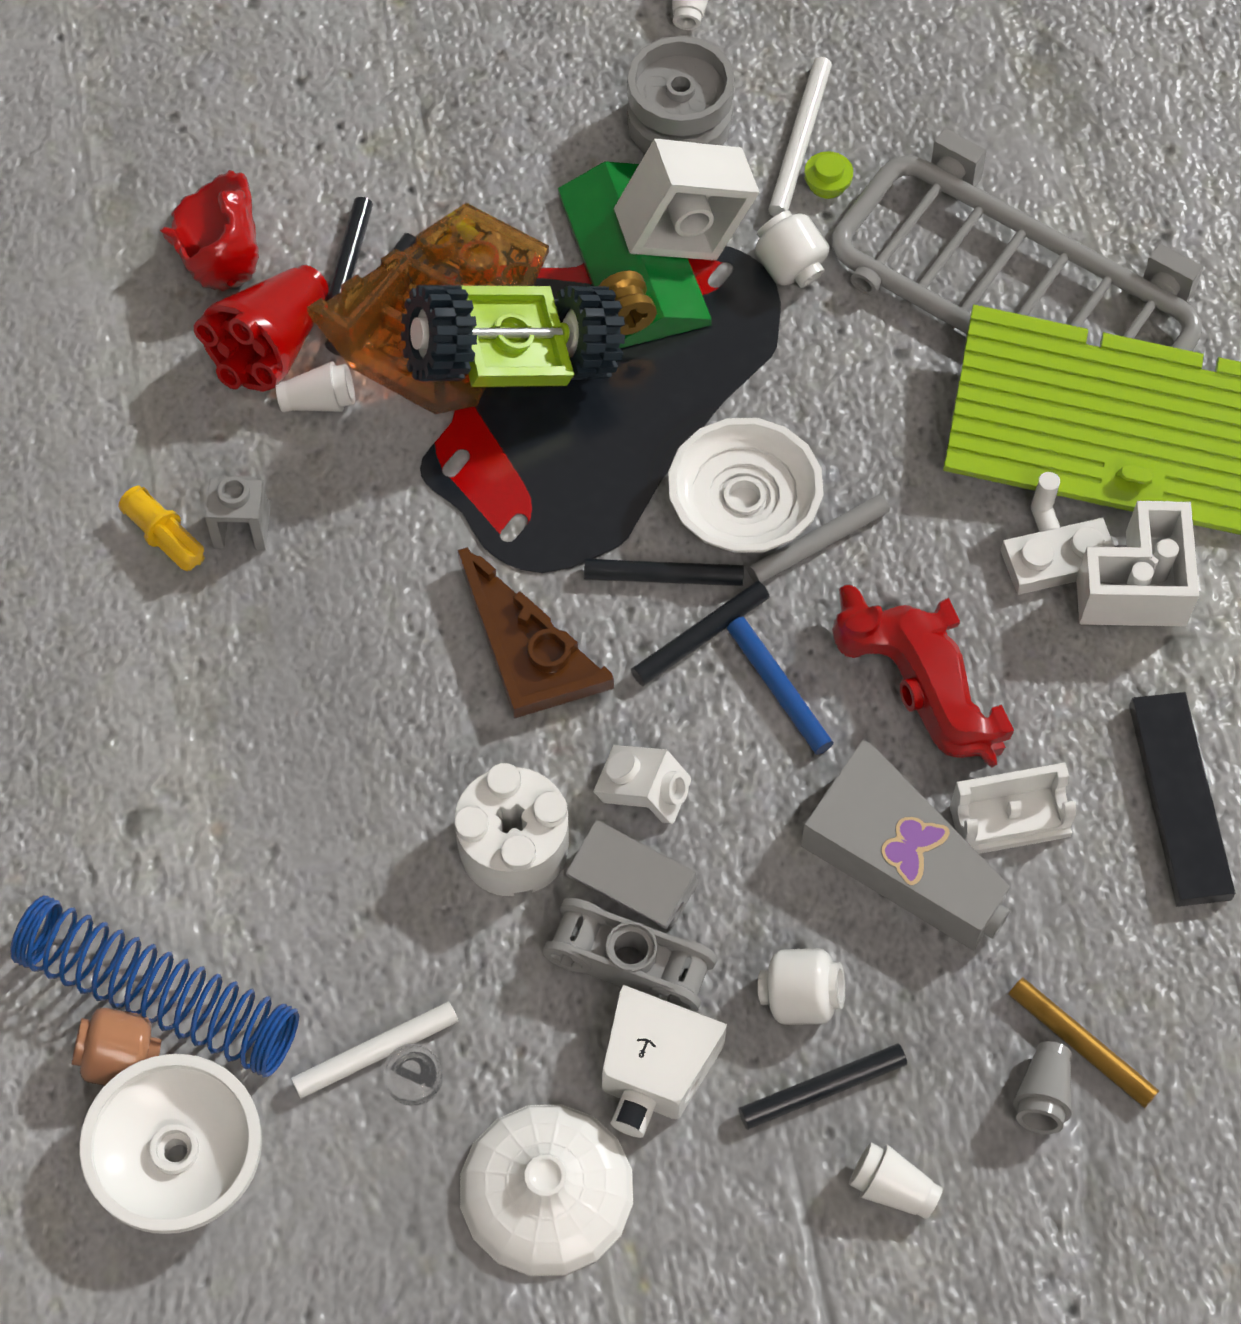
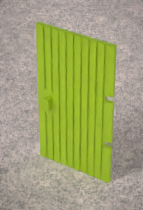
(1105, 418)

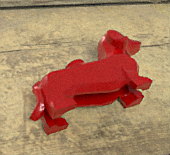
(930, 670)

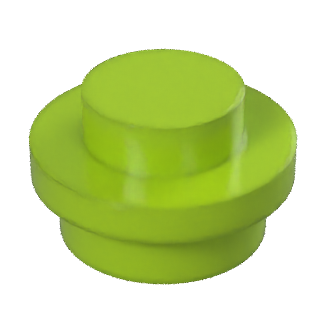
(828, 174)

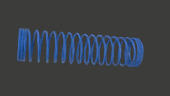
(272, 1034)

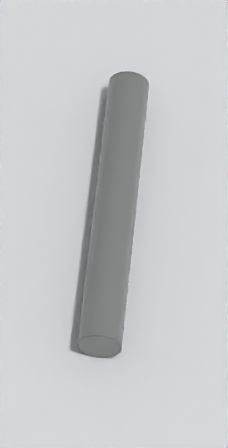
(819, 539)

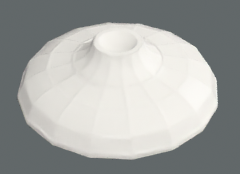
(745, 485)
(546, 1190)

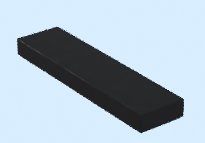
(1181, 799)

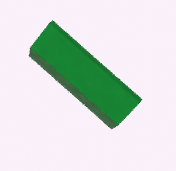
(598, 235)

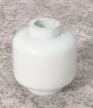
(791, 249)
(802, 986)

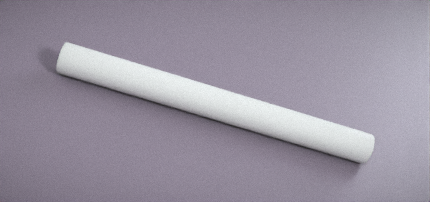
(800, 136)

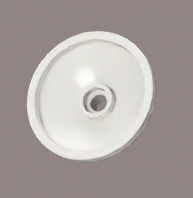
(149, 1112)

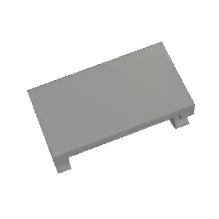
(633, 874)

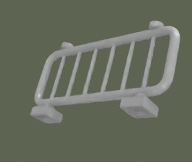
(956, 170)

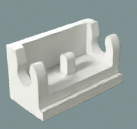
(1014, 808)

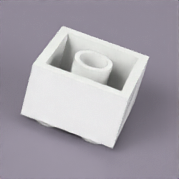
(686, 199)

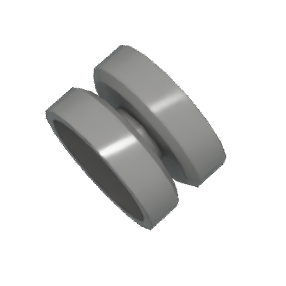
(680, 93)

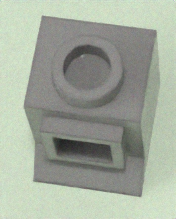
(237, 501)

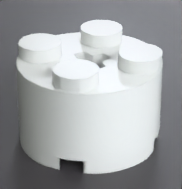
(537, 826)

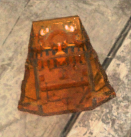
(456, 250)

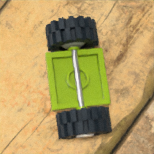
(512, 334)

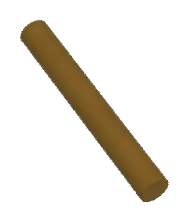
(1084, 1042)

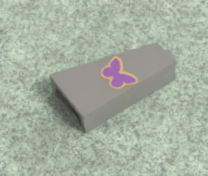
(903, 849)

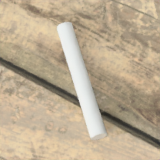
(374, 1050)

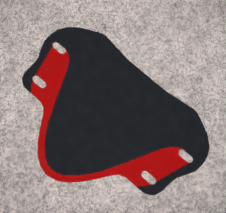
(596, 450)

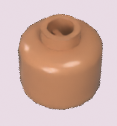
(112, 1043)

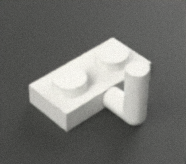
(1054, 552)

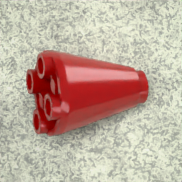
(261, 328)

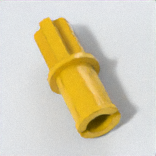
(162, 528)

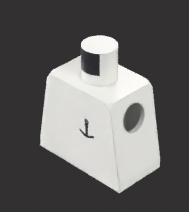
(656, 1058)

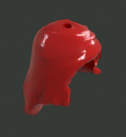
(216, 233)

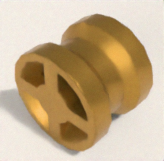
(636, 306)

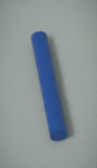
(780, 686)

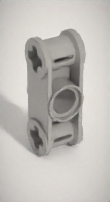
(606, 933)

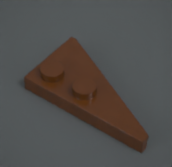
(533, 658)

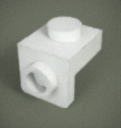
(644, 779)

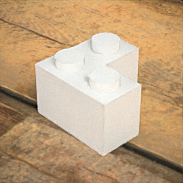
(1147, 580)

